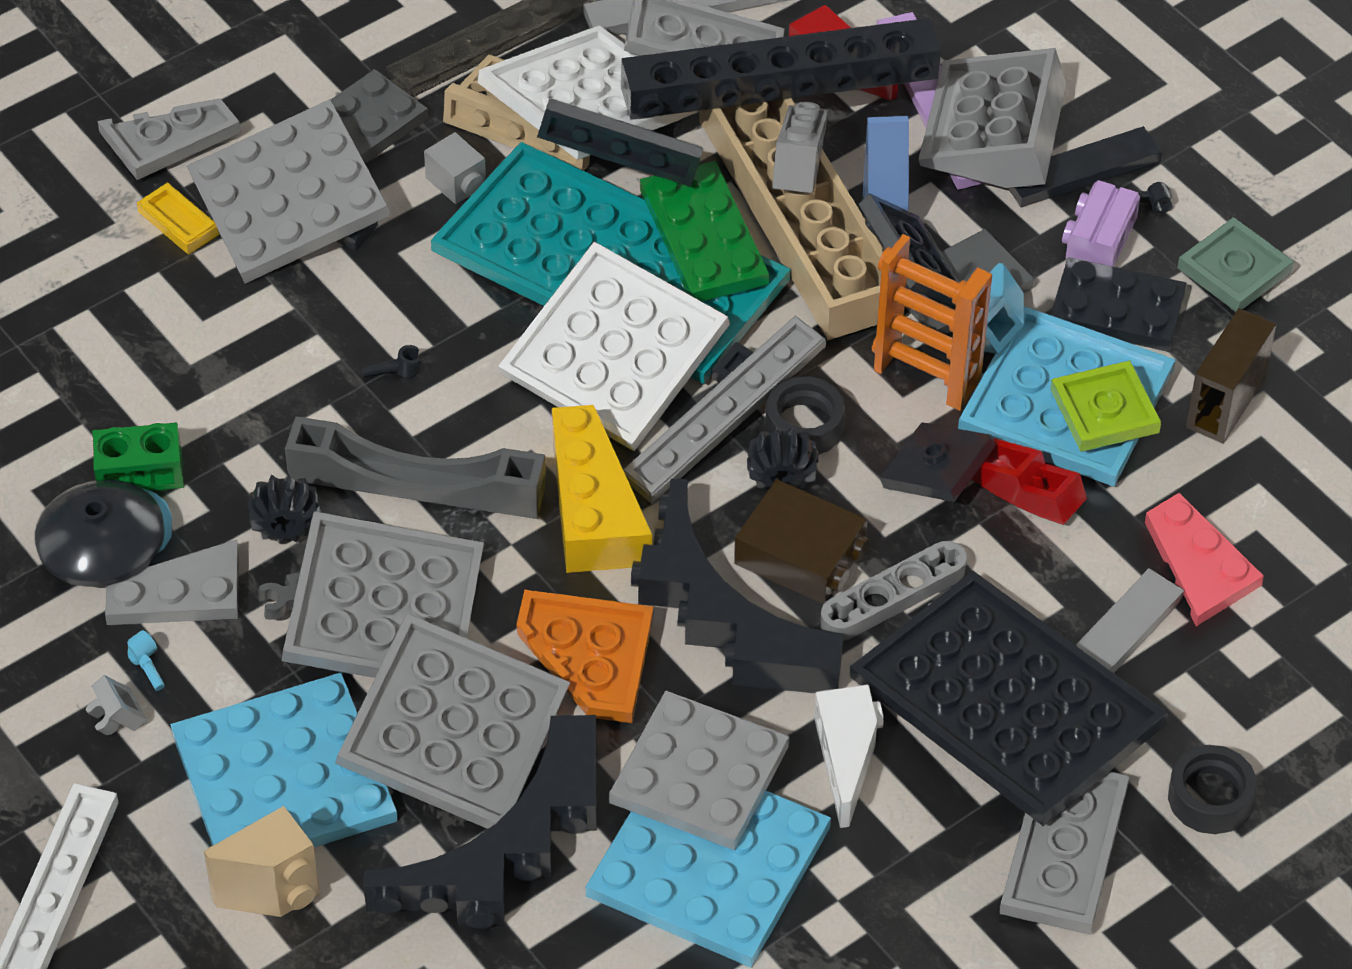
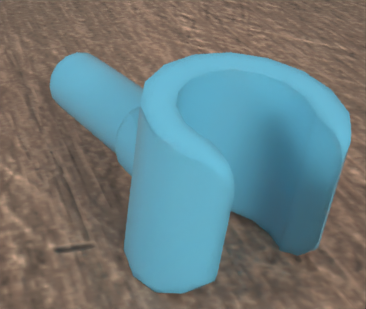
(139, 650)

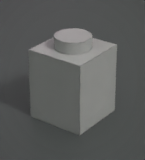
(454, 167)

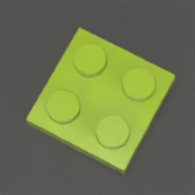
(1105, 406)

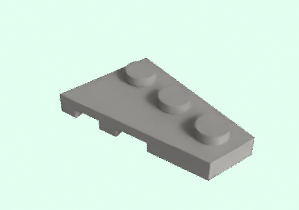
(164, 139)
(179, 590)

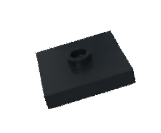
(937, 461)

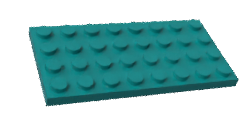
(543, 215)

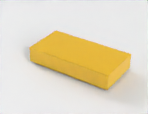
(177, 218)

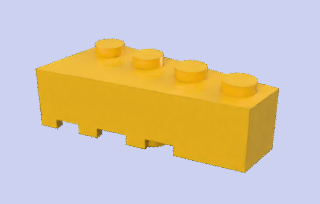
(596, 504)

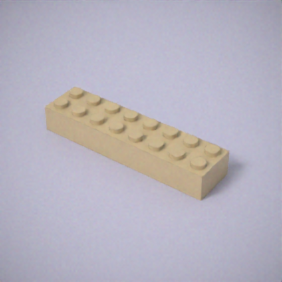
(813, 233)

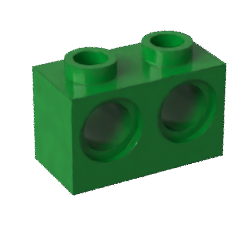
(140, 455)

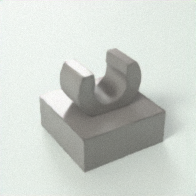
(117, 704)

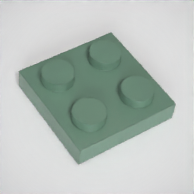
(1235, 264)

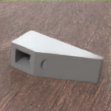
(799, 147)

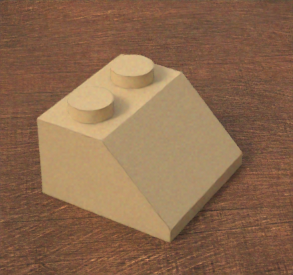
(264, 867)

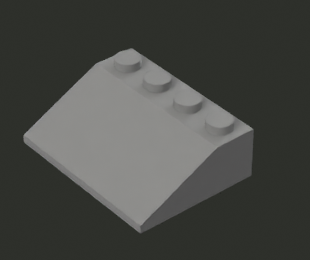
(996, 117)

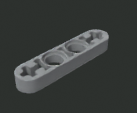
(889, 585)

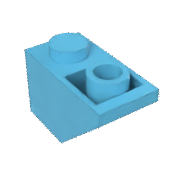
(1004, 311)

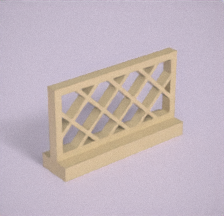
(494, 119)

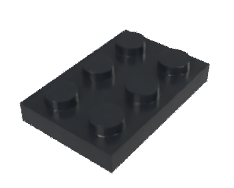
(890, 223)
(1120, 303)

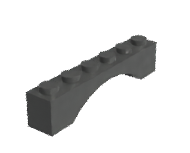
(492, 482)

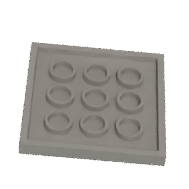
(288, 191)
(362, 583)
(452, 722)

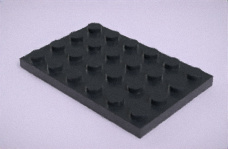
(1009, 697)

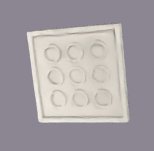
(573, 70)
(615, 344)

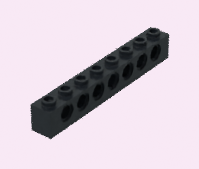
(779, 68)

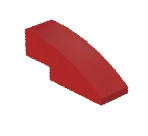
(1024, 480)

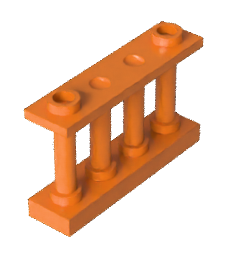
(966, 322)

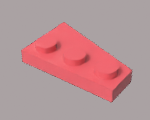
(1200, 558)

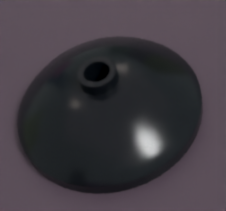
(99, 533)

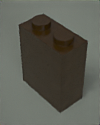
(1230, 375)
(801, 542)

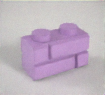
(1102, 224)

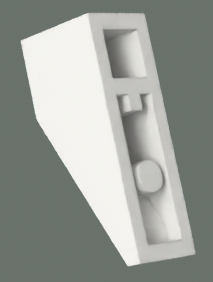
(847, 736)

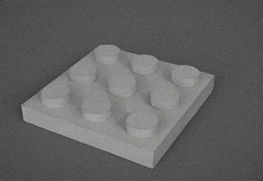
(699, 770)

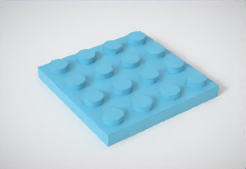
(1016, 397)
(279, 755)
(708, 890)

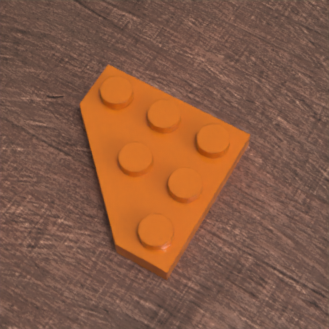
(592, 646)

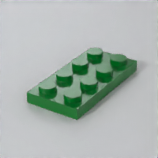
(705, 234)

